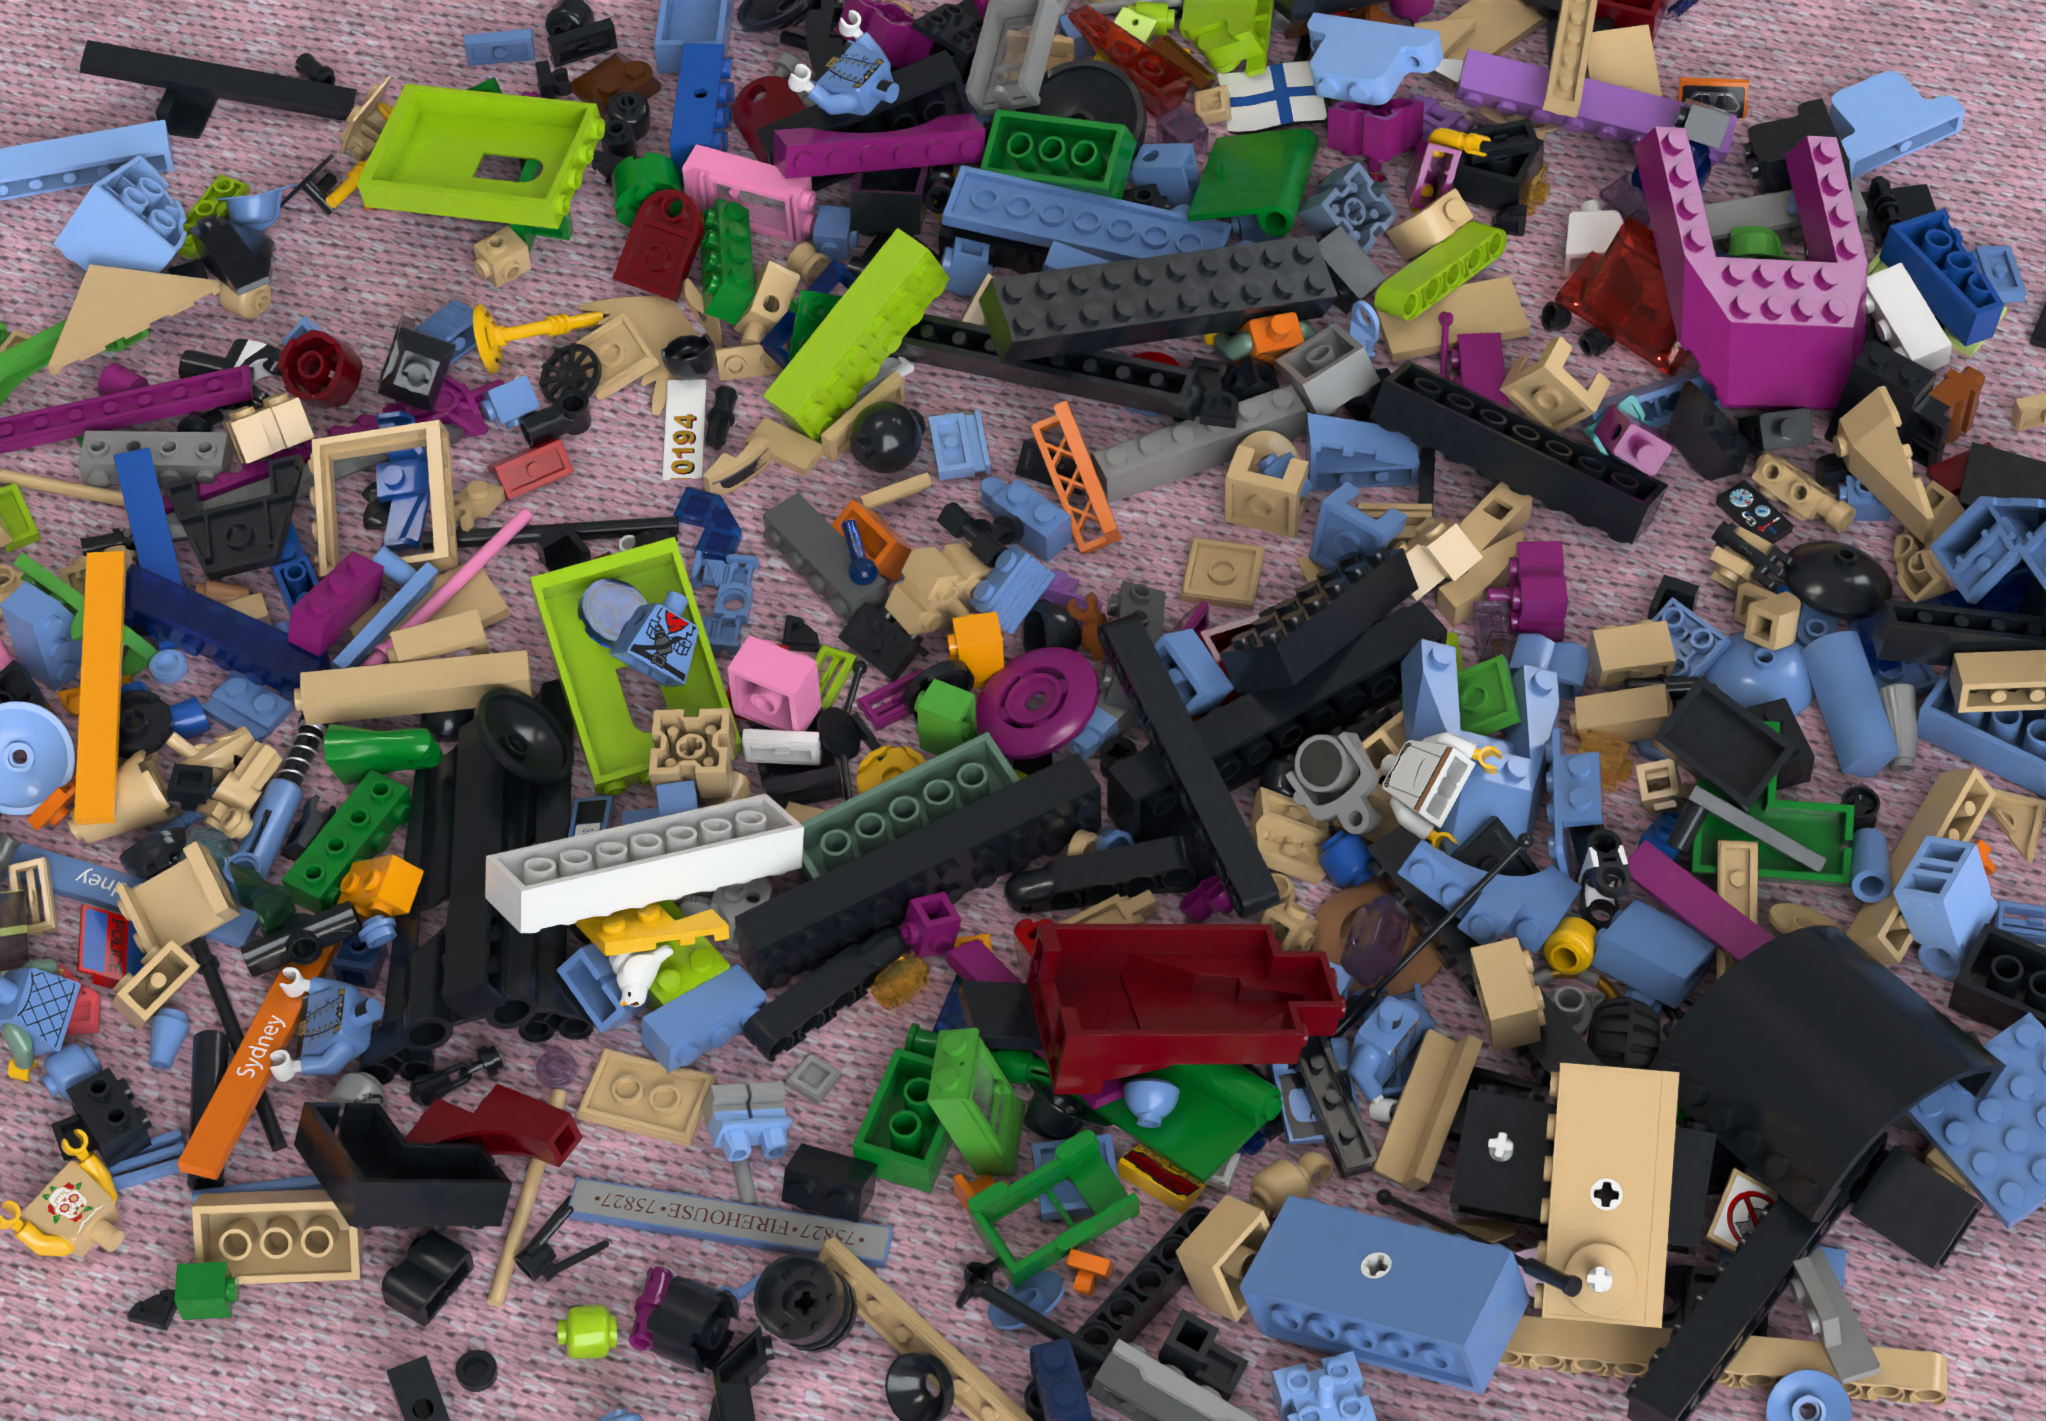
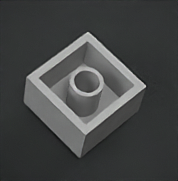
(1328, 370)

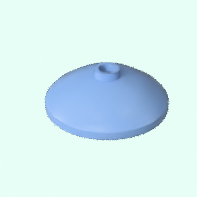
(49, 756)

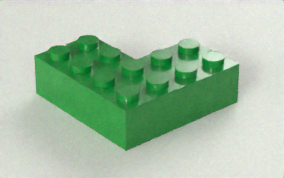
(1811, 824)

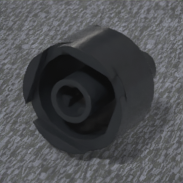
(693, 1324)

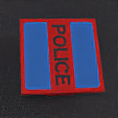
(107, 946)

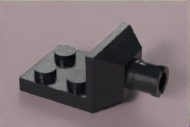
(415, 366)

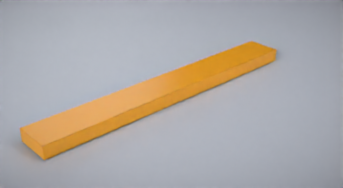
(100, 688)

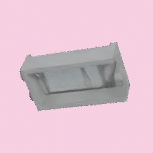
(1012, 54)

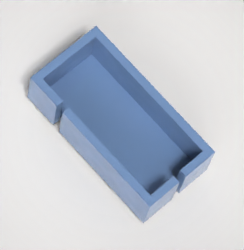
(690, 23)

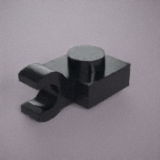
(306, 829)

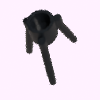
(537, 1256)

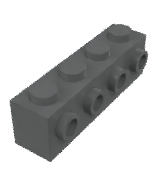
(820, 556)
(1149, 606)

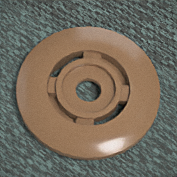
(1333, 930)

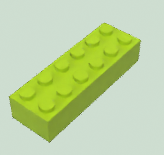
(857, 336)

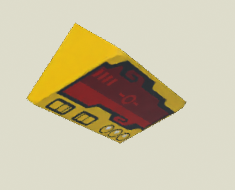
(1159, 1178)

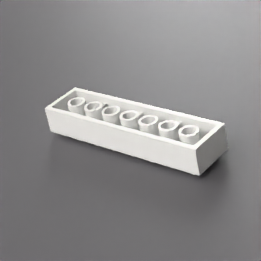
(643, 863)

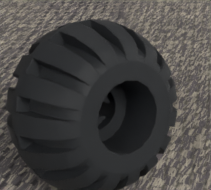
(1624, 1033)

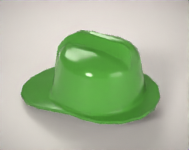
(1756, 243)

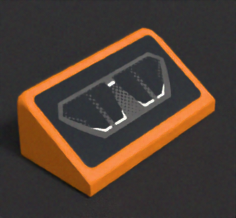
(1717, 92)

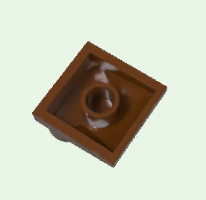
(612, 77)

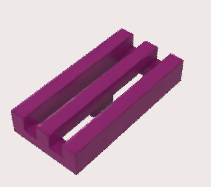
(890, 711)

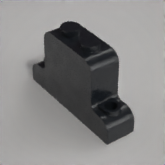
(1774, 139)

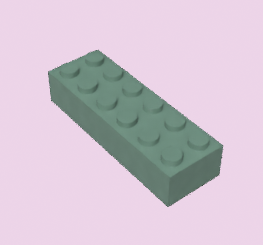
(903, 804)

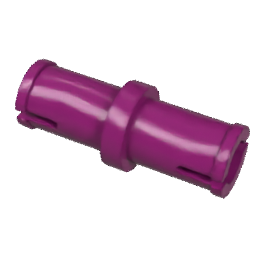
(652, 1297)

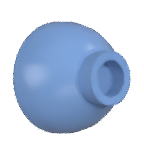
(1150, 1100)

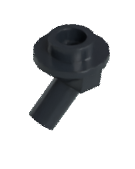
(200, 423)

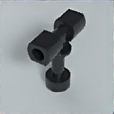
(986, 538)

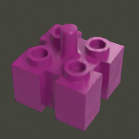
(891, 29)
(1375, 129)
(1536, 590)

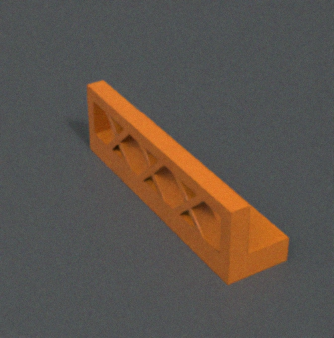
(1085, 468)

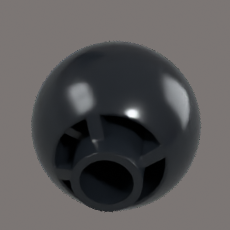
(886, 436)

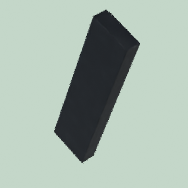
(1334, 1108)

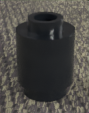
(619, 139)

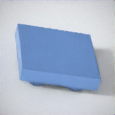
(1693, 640)

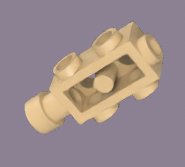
(1802, 493)

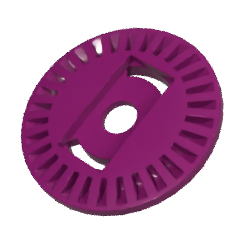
(1057, 721)

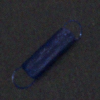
(1681, 6)

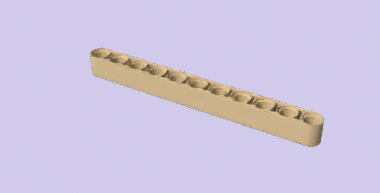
(1762, 1361)

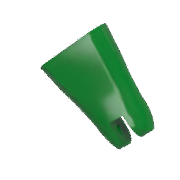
(355, 751)

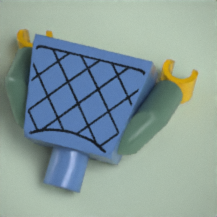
(35, 1012)

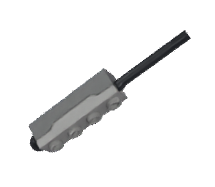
(1128, 1376)

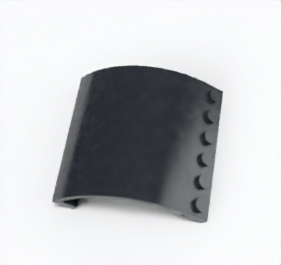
(1813, 1059)

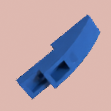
(295, 573)

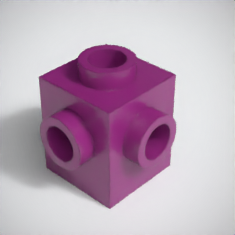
(931, 925)

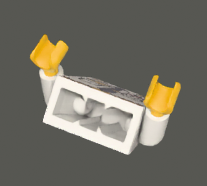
(1429, 779)

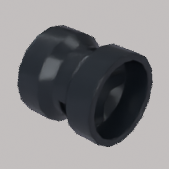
(1866, 806)

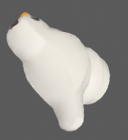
(637, 973)

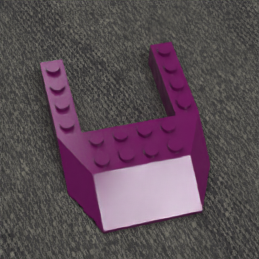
(1762, 326)

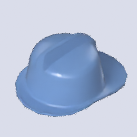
(256, 210)

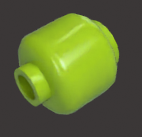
(587, 1331)

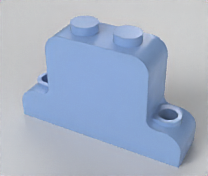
(1367, 58)
(1889, 120)

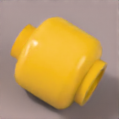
(1571, 946)

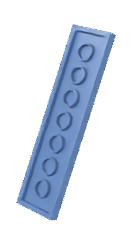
(1083, 220)

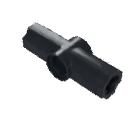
(301, 939)

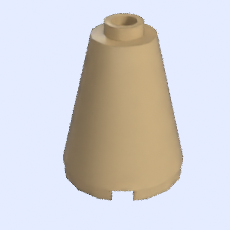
(138, 802)

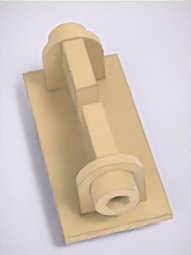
(745, 362)

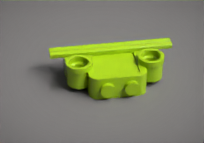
(1229, 32)

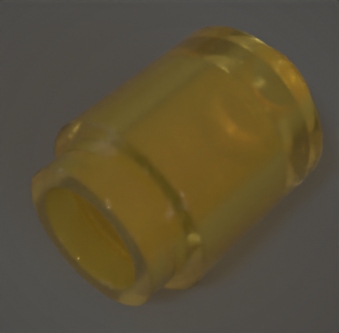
(900, 981)

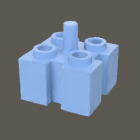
(1322, 1394)

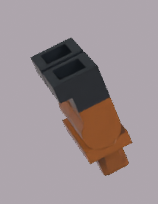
(1944, 415)

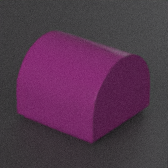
(118, 378)

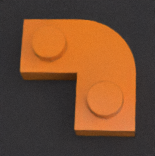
(54, 808)

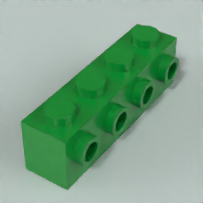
(726, 261)
(352, 835)

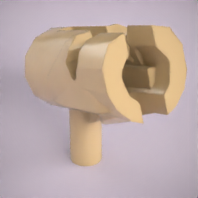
(217, 754)

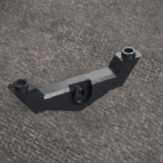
(737, 1375)

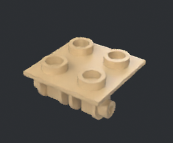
(365, 124)

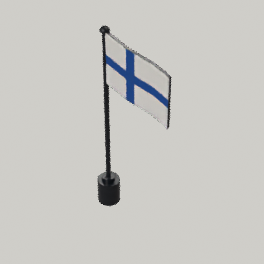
(1274, 99)

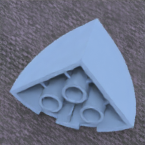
(126, 222)

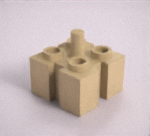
(936, 587)
(693, 750)

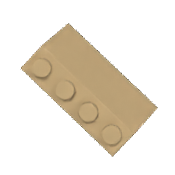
(277, 1236)

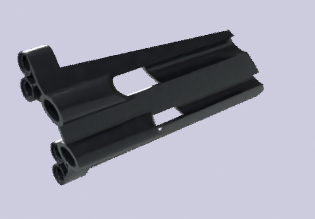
(455, 820)

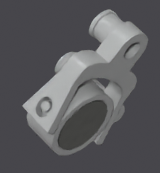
(1328, 767)

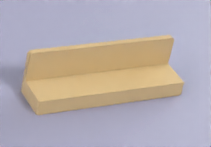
(1426, 1109)

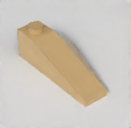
(1877, 458)

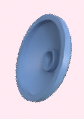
(1752, 682)

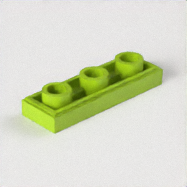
(208, 205)

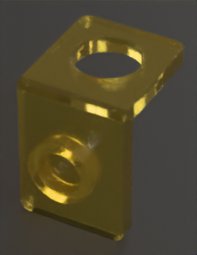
(1538, 190)

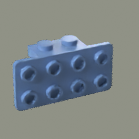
(1575, 797)

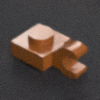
(1091, 618)

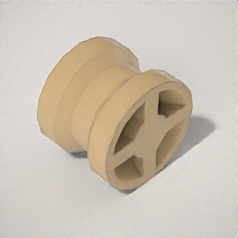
(807, 262)

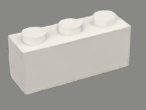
(1905, 318)

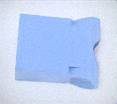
(1945, 902)

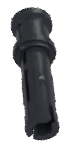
(939, 187)

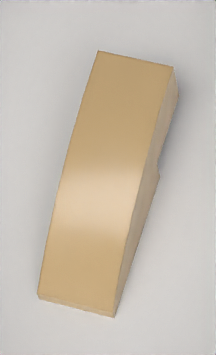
(1492, 571)

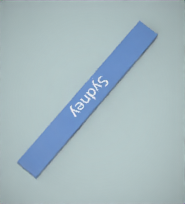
(97, 886)

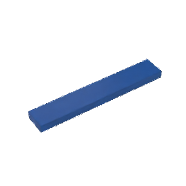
(147, 517)

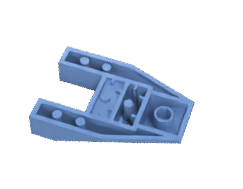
(1520, 783)

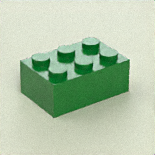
(901, 1126)

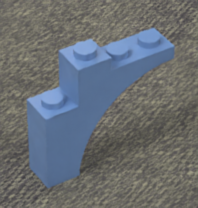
(1518, 905)

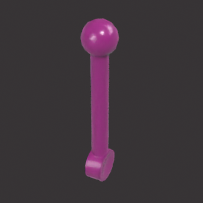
(1444, 319)

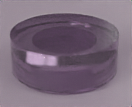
(556, 1069)

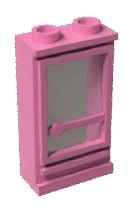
(775, 204)

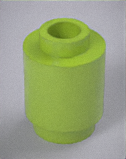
(1157, 11)

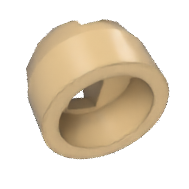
(1316, 1162)

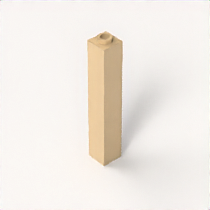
(409, 687)

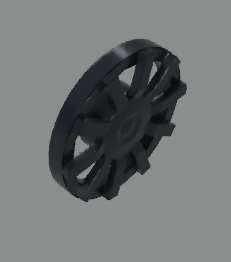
(570, 373)

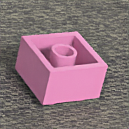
(774, 686)

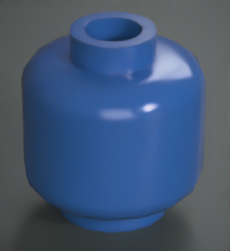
(1345, 859)

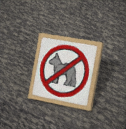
(1738, 1210)

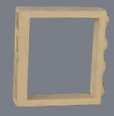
(377, 441)

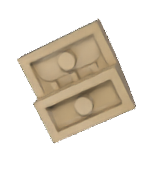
(1288, 836)

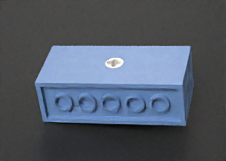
(1386, 1293)

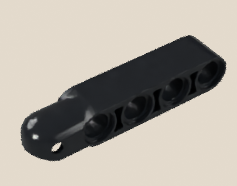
(1102, 874)
(823, 993)

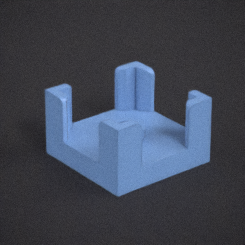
(1347, 529)

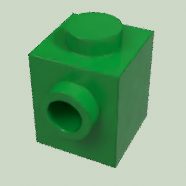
(205, 1290)

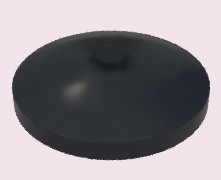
(1092, 93)

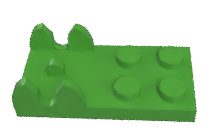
(139, 650)

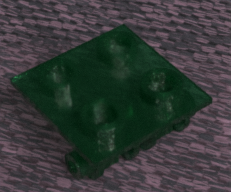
(269, 902)

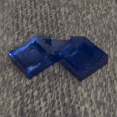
(710, 512)

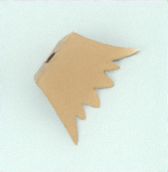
(659, 323)

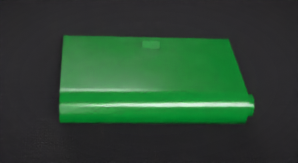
(1257, 176)
(1212, 1118)

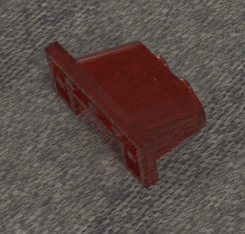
(1628, 297)

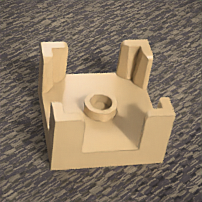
(1550, 392)
(1265, 500)

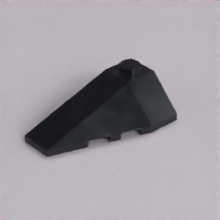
(234, 253)

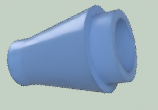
(167, 1035)

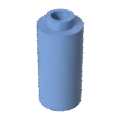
(1870, 865)

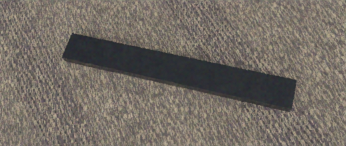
(217, 80)

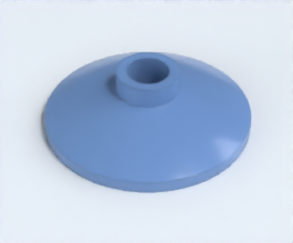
(1039, 1292)
(1809, 1386)

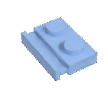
(959, 445)

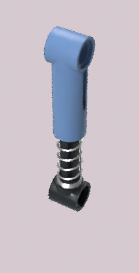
(277, 805)

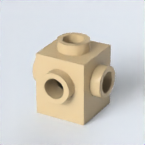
(501, 257)
(1291, 926)

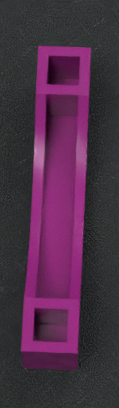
(822, 152)

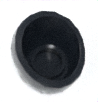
(1050, 626)

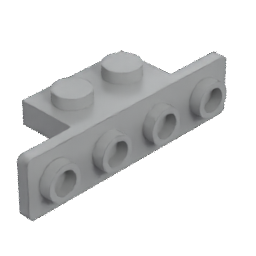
(1832, 1318)

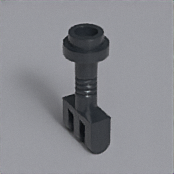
(1726, 535)

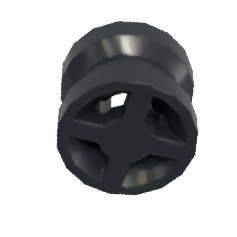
(1112, 751)

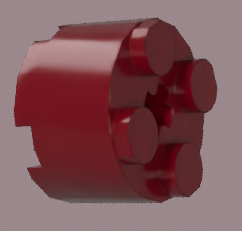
(320, 369)

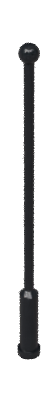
(1370, 995)
(1569, 1284)

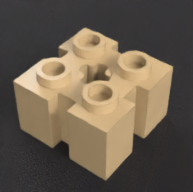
(268, 429)

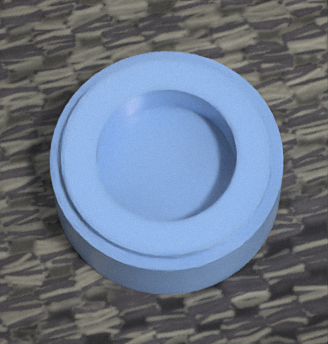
(168, 666)

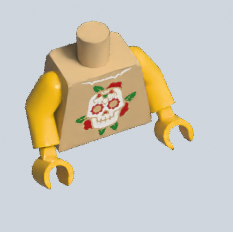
(71, 1209)

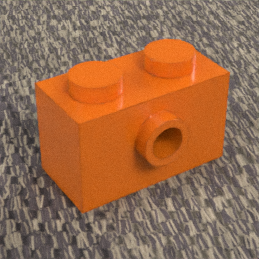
(879, 539)

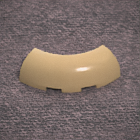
(1917, 566)

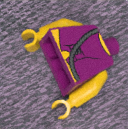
(1436, 164)

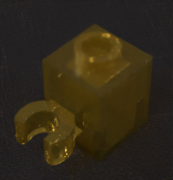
(1613, 756)

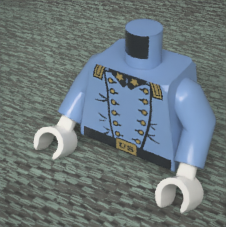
(852, 78)
(331, 1029)
(1384, 1046)

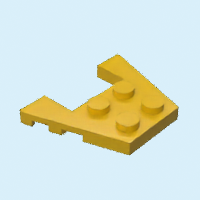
(641, 928)

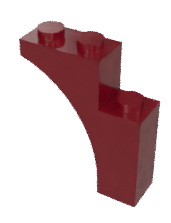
(504, 1124)

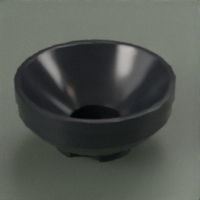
(154, 853)
(908, 1390)

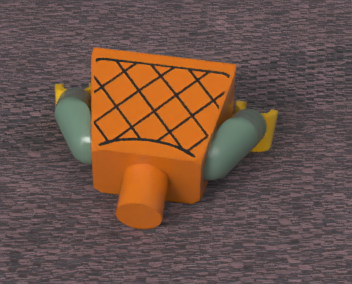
(1263, 338)

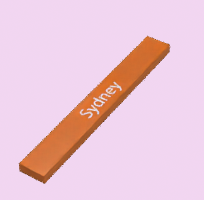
(248, 1074)

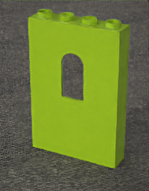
(441, 135)
(609, 741)

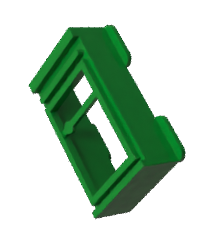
(1094, 1180)

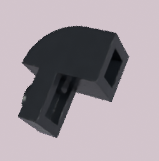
(1199, 1358)

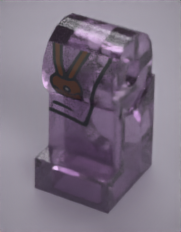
(1490, 629)

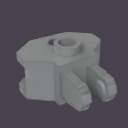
(728, 903)

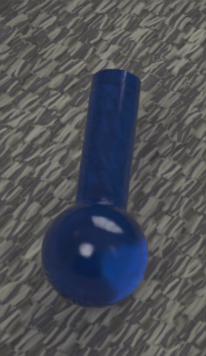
(862, 569)

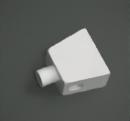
(1589, 231)

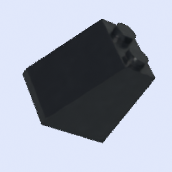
(1881, 366)

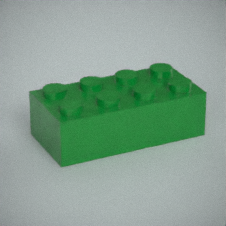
(1061, 151)

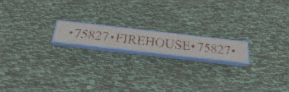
(725, 1221)

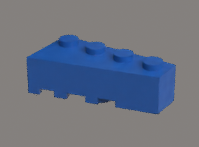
(1945, 275)

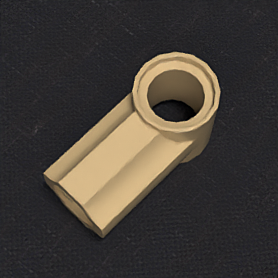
(245, 784)

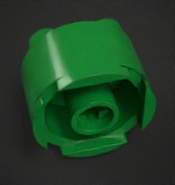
(640, 178)

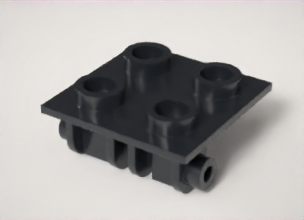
(1894, 205)

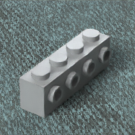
(174, 455)

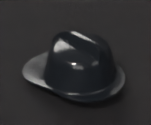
(1058, 1114)

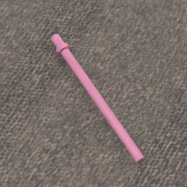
(456, 582)

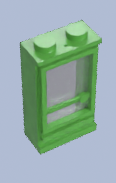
(976, 1102)

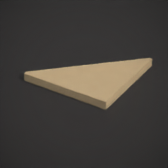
(120, 305)

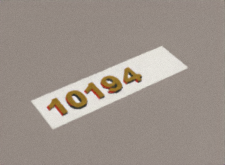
(684, 429)

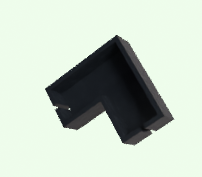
(396, 1183)

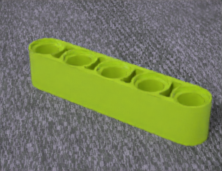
(1440, 270)

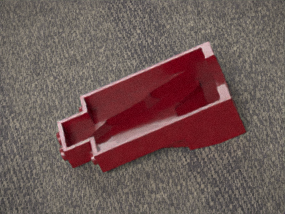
(1172, 994)

